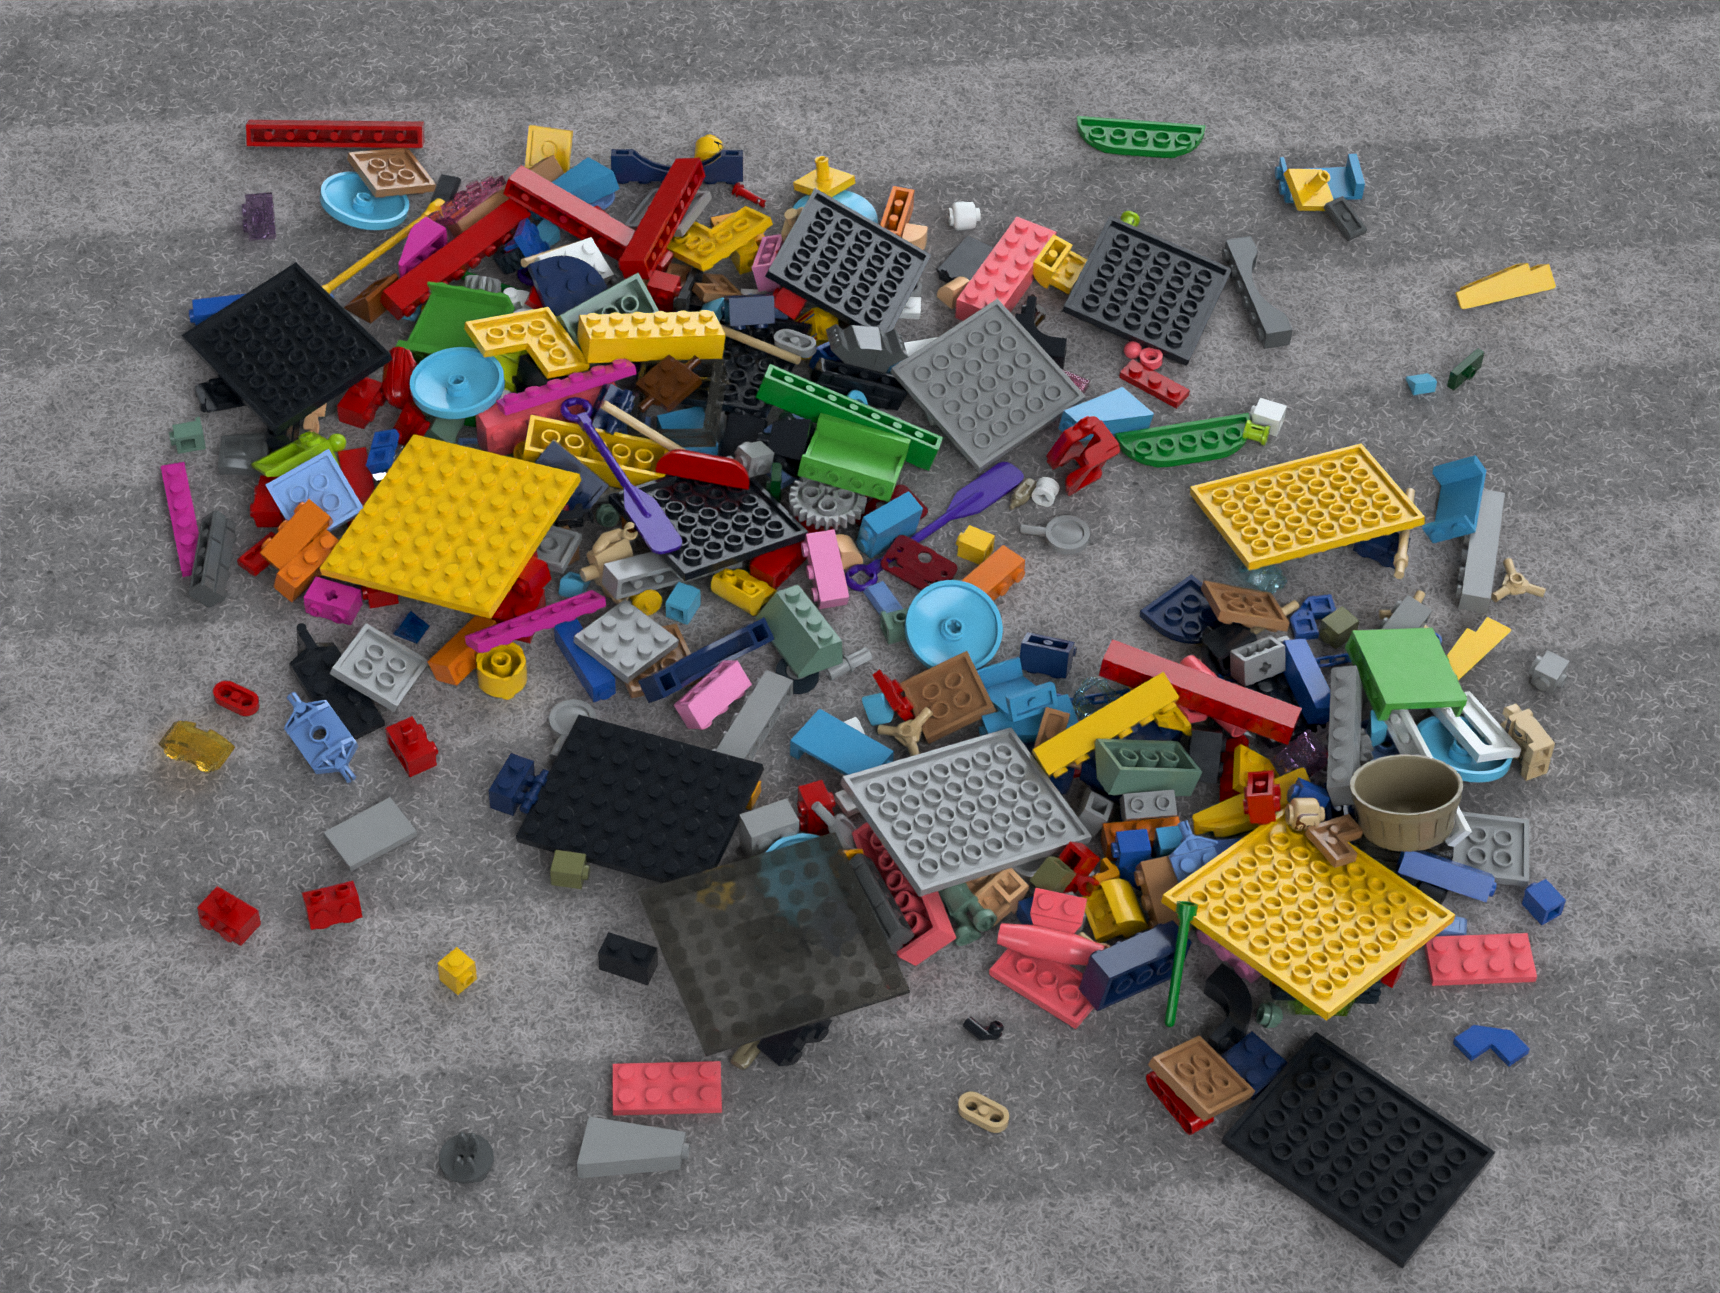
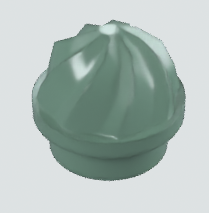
(607, 515)
(1269, 1015)

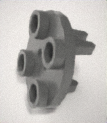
(465, 1169)

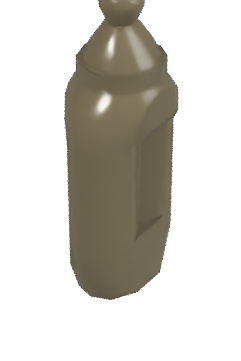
(1022, 493)
(745, 1055)

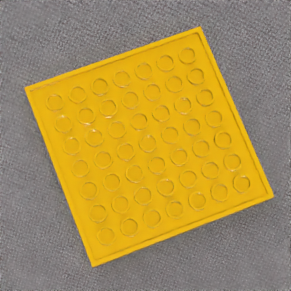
(451, 525)
(1304, 922)

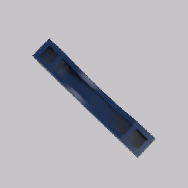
(632, 166)
(704, 660)

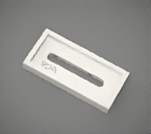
(1500, 742)

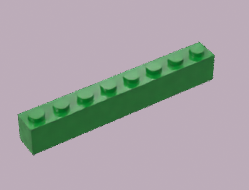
(811, 399)

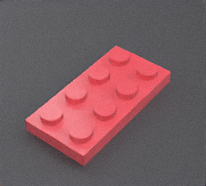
(1480, 959)
(1045, 983)
(667, 1088)

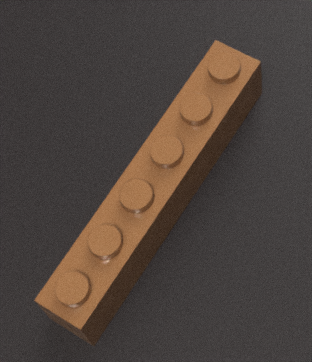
(546, 168)

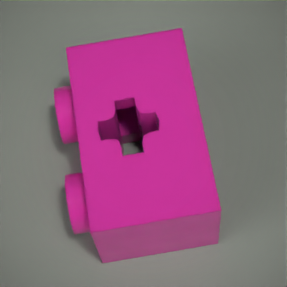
(333, 601)

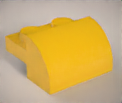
(1058, 265)

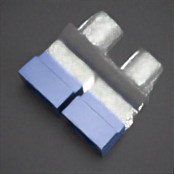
(383, 452)

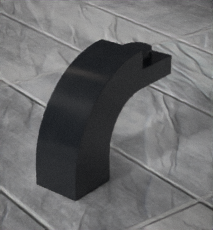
(1053, 346)
(1234, 997)

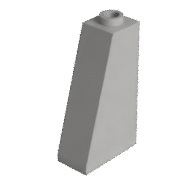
(629, 1148)

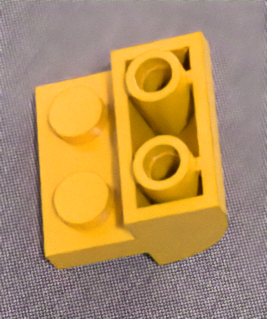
(742, 590)
(1114, 911)

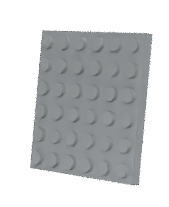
(987, 384)

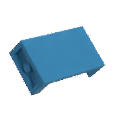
(1344, 181)
(1458, 499)
(1014, 693)
(838, 745)

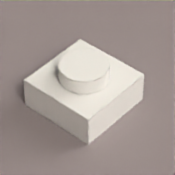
(846, 803)

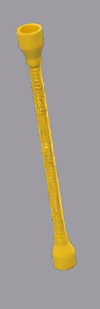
(373, 255)

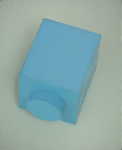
(683, 603)

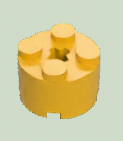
(502, 671)

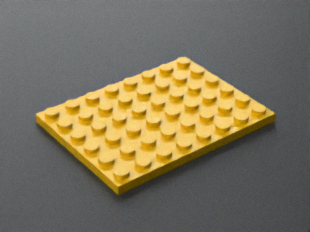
(1306, 506)

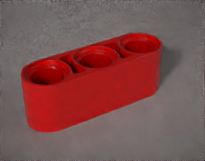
(1176, 1106)

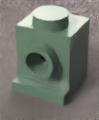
(188, 436)
(893, 625)

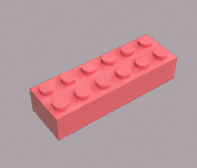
(1006, 270)
(502, 433)
(923, 914)

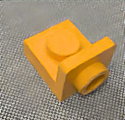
(1107, 872)

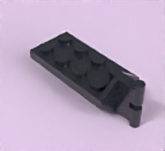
(313, 671)

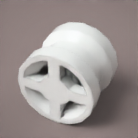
(1045, 491)

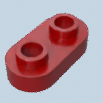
(238, 698)

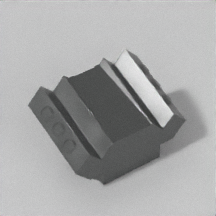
(867, 346)

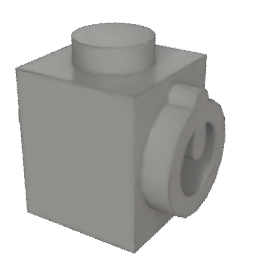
(755, 458)
(1549, 672)

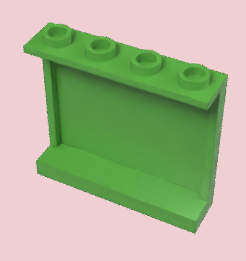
(445, 316)
(854, 457)
(1404, 670)

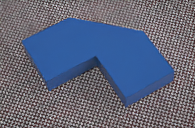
(1313, 608)
(1480, 1039)

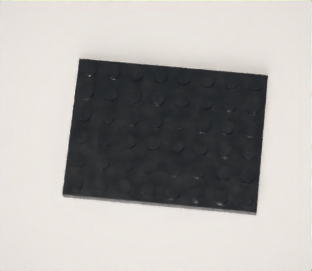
(286, 348)
(640, 801)
(1358, 1149)

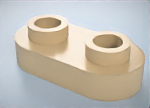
(984, 1112)

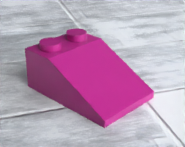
(422, 242)

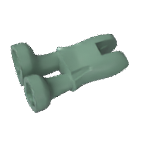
(958, 902)

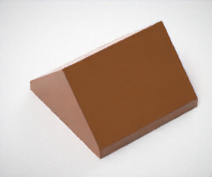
(367, 303)

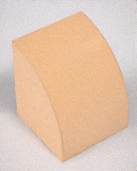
(916, 235)
(950, 292)
(848, 551)

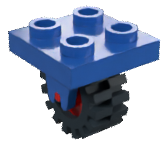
(524, 244)

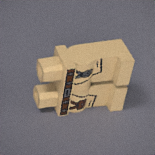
(1532, 738)

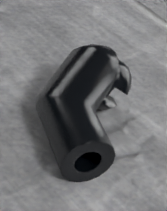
(983, 1033)

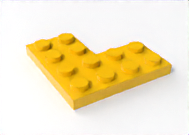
(706, 246)
(532, 331)

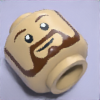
(1304, 813)

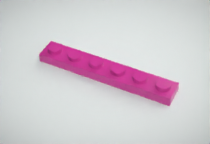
(559, 388)
(181, 514)
(537, 620)

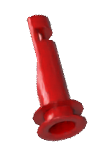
(739, 190)

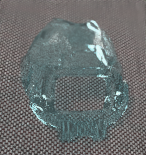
(1265, 578)
(1080, 702)

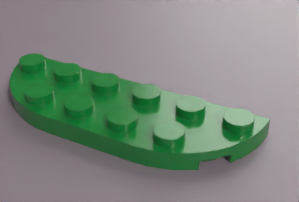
(1140, 136)
(1185, 441)

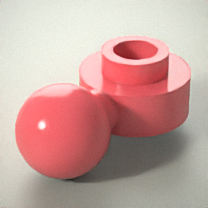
(1149, 357)

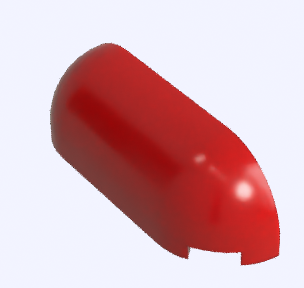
(704, 468)

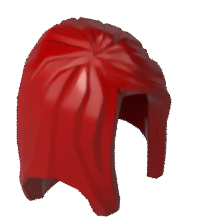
(397, 377)

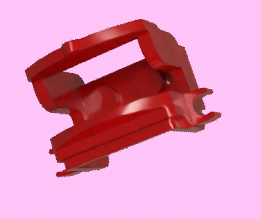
(1090, 459)

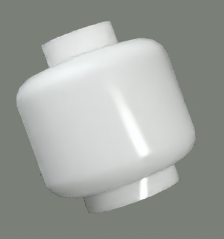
(963, 215)

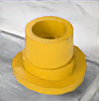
(647, 601)

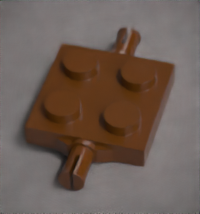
(668, 383)

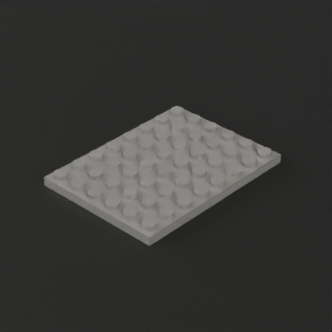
(964, 811)

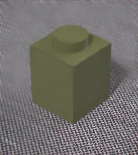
(1337, 627)
(569, 869)
(1053, 875)

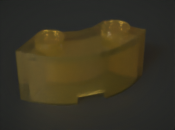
(193, 745)

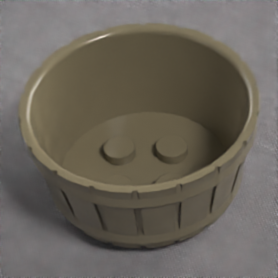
(1406, 801)

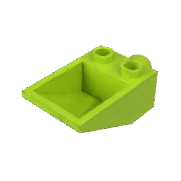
(298, 452)

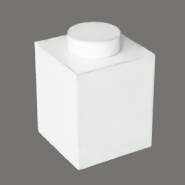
(1269, 414)

